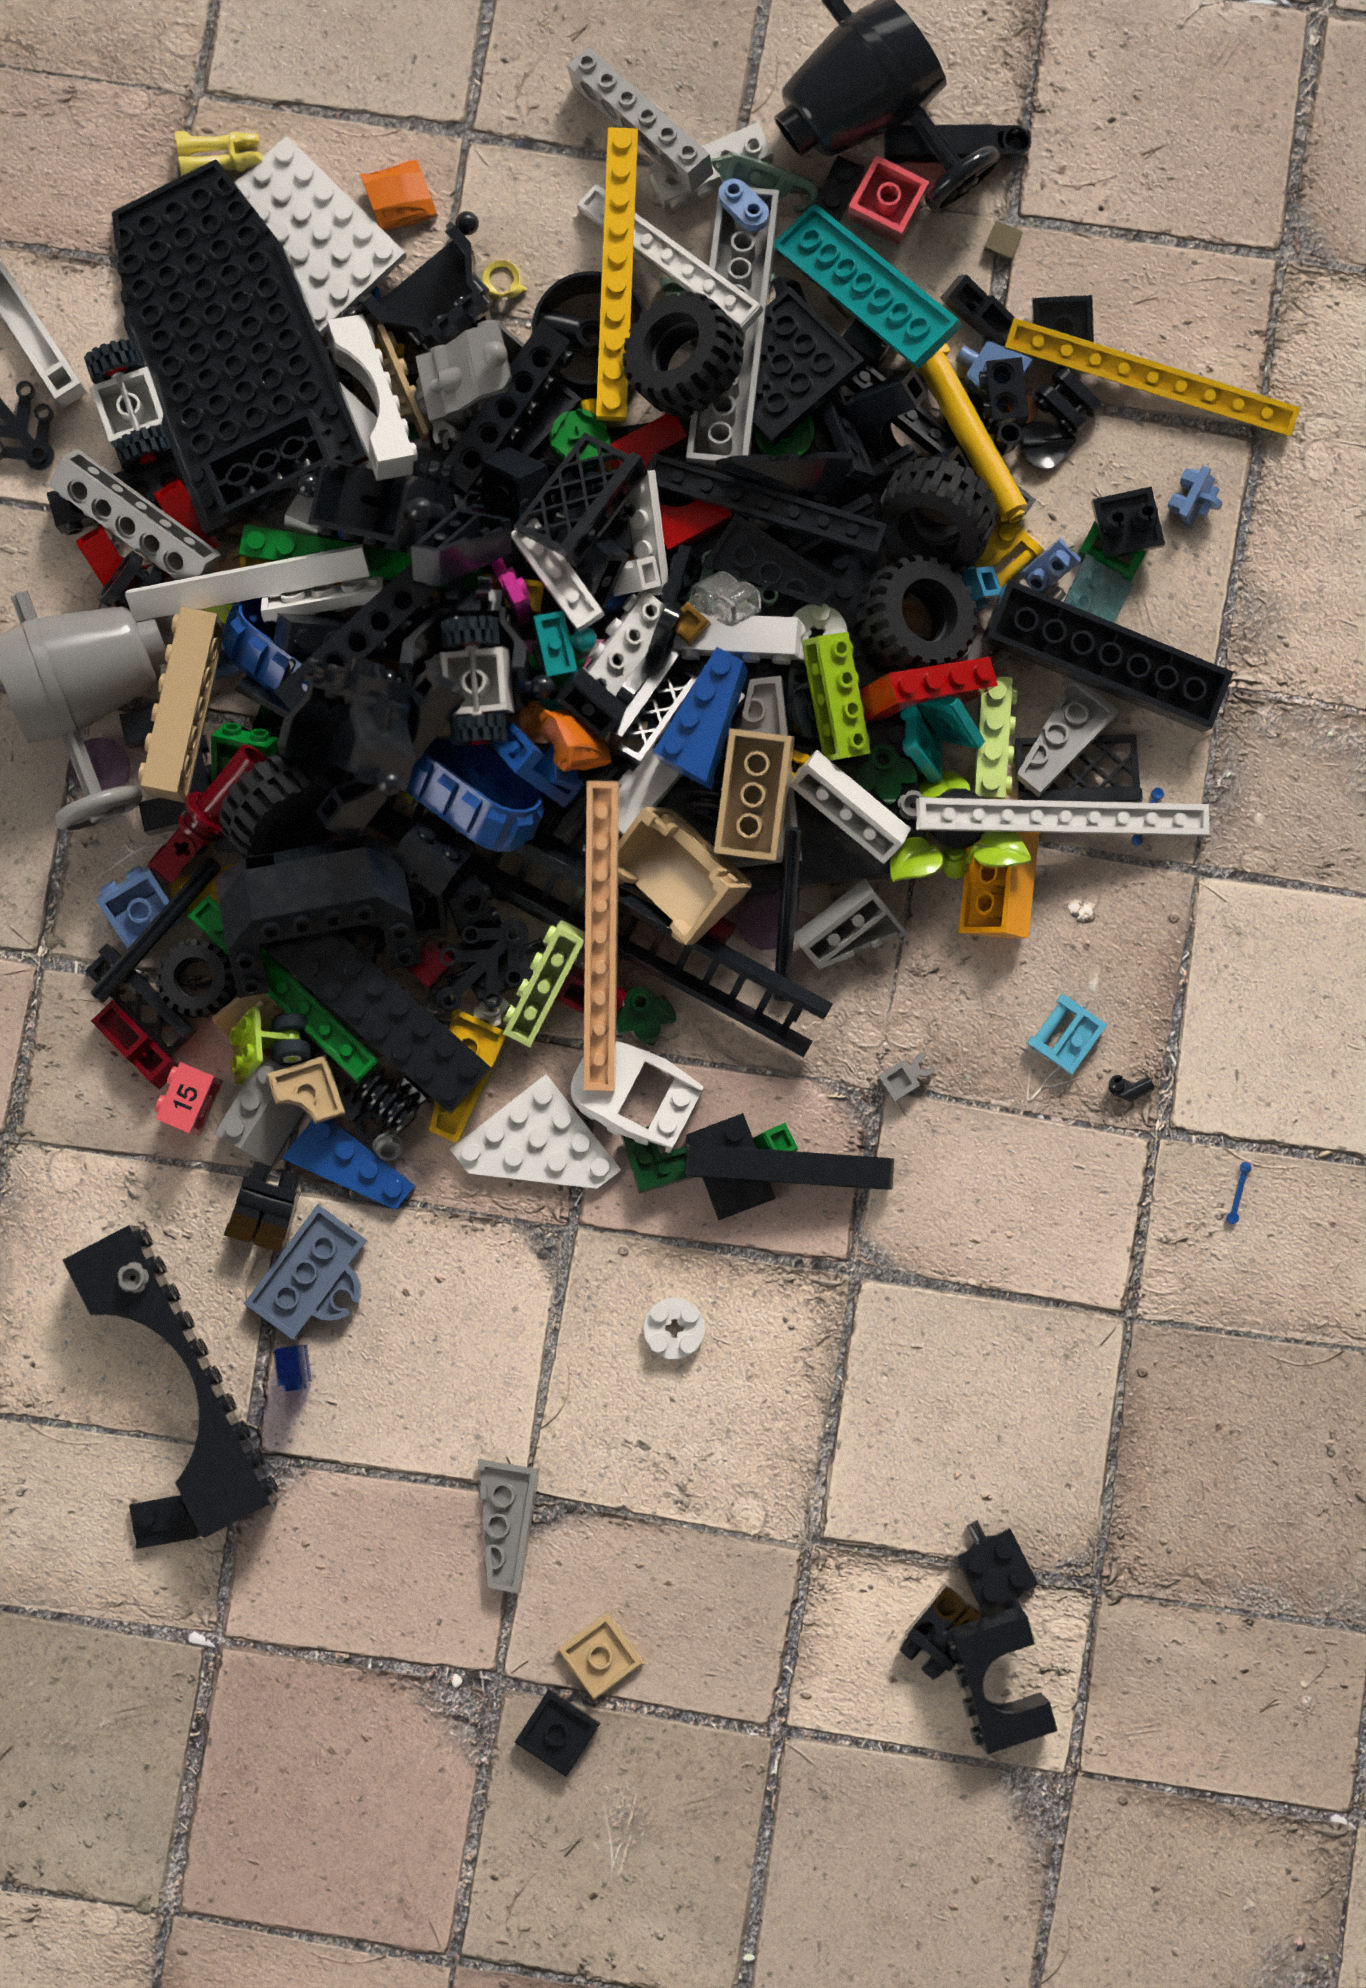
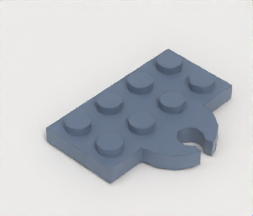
(310, 1275)

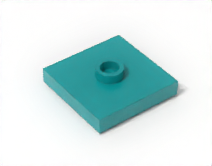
(951, 722)

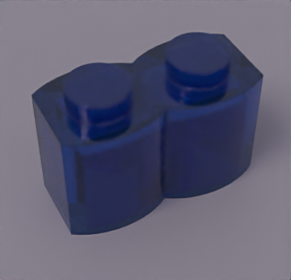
(292, 1367)

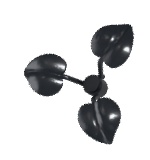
(1043, 442)

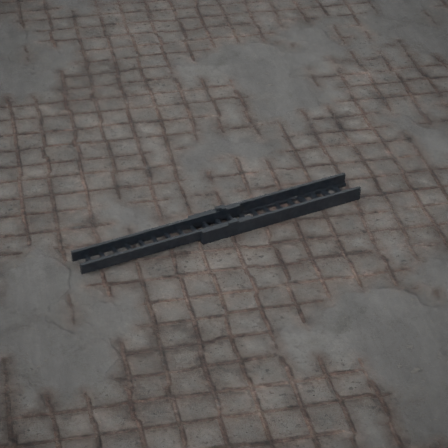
(572, 866)

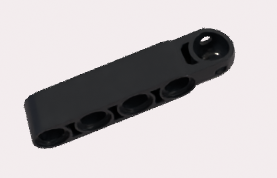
(906, 145)

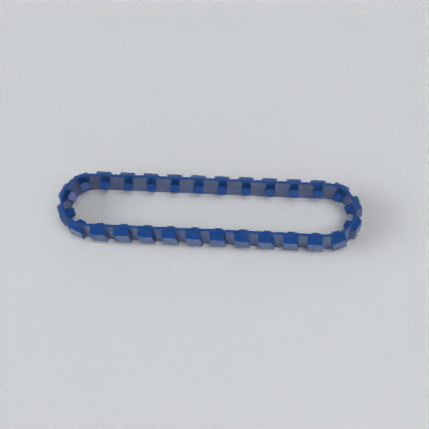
(458, 783)

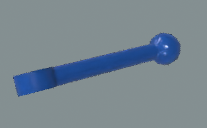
(1156, 795)
(1232, 1217)

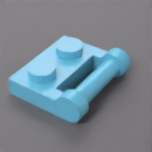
(1075, 1040)

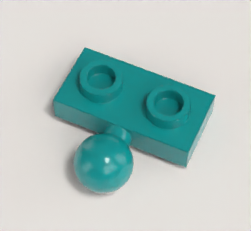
(557, 645)

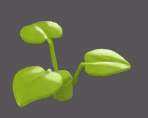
(921, 860)

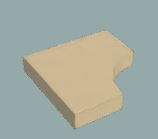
(308, 1086)

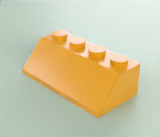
(999, 898)

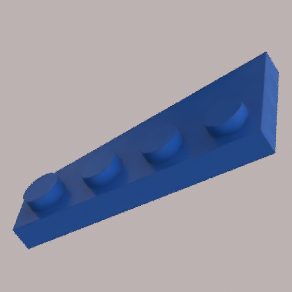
(344, 1160)

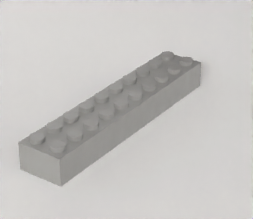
(747, 263)

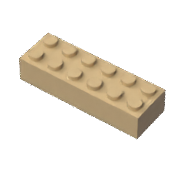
(182, 704)

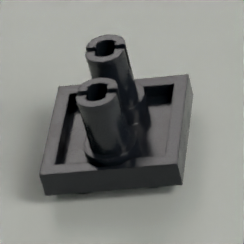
(1128, 523)

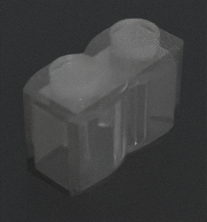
(726, 598)

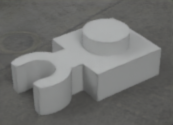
(902, 1078)

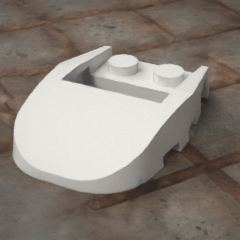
(605, 1105)

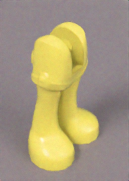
(234, 160)

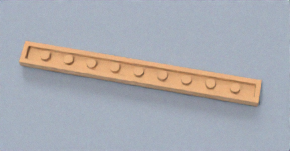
(601, 935)

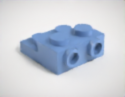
(133, 903)

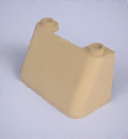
(679, 872)

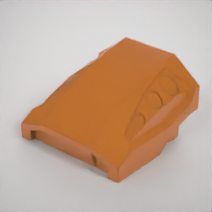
(399, 195)
(573, 742)

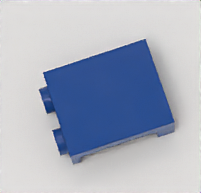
(522, 756)

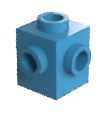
(982, 583)

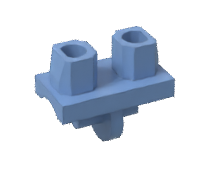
(1200, 497)
(1050, 566)

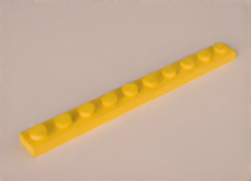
(616, 272)
(1152, 377)

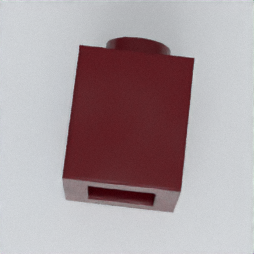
(431, 969)

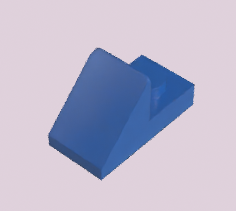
(549, 770)

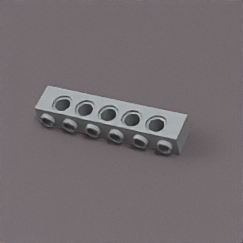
(631, 109)
(132, 517)

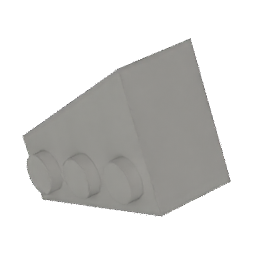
(848, 926)

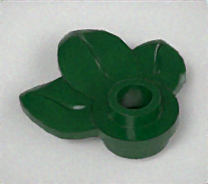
(885, 778)
(646, 1019)

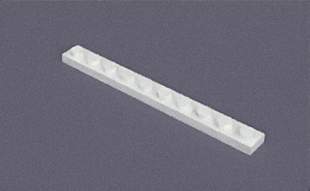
(1062, 816)

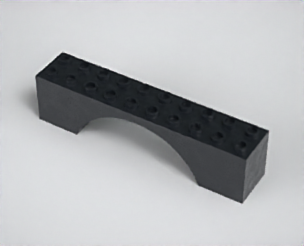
(224, 1471)

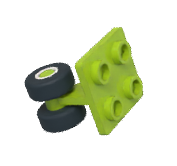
(250, 1040)

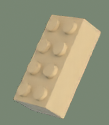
(754, 794)

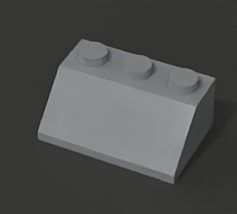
(256, 1121)

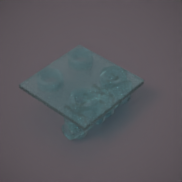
(1098, 590)

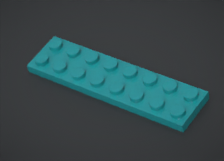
(867, 286)

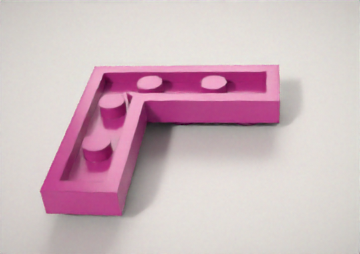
(513, 590)

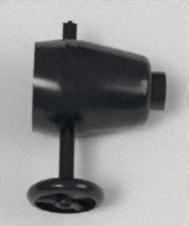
(868, 81)

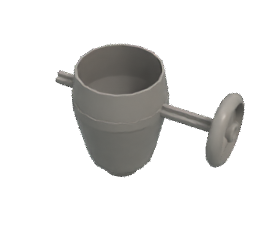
(70, 674)

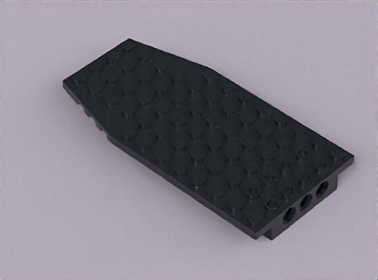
(229, 348)

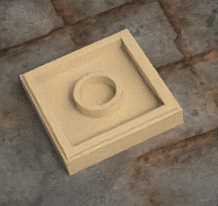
(600, 1655)

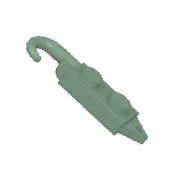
(764, 176)

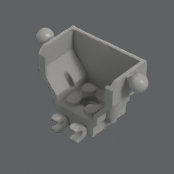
(462, 376)

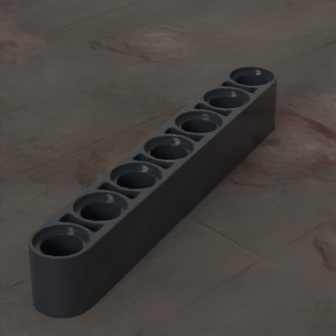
(789, 1167)

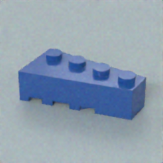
(704, 720)

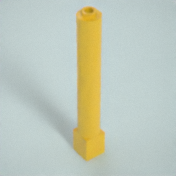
(972, 435)

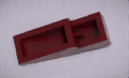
(134, 1044)

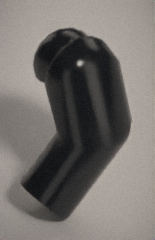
(1130, 1091)

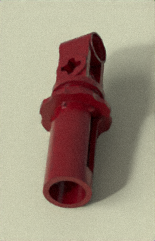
(202, 819)

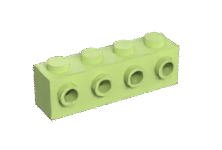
(995, 725)
(548, 976)

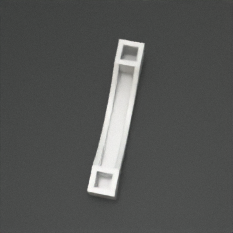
(37, 342)
(354, 350)

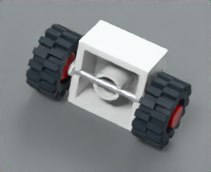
(126, 404)
(481, 676)

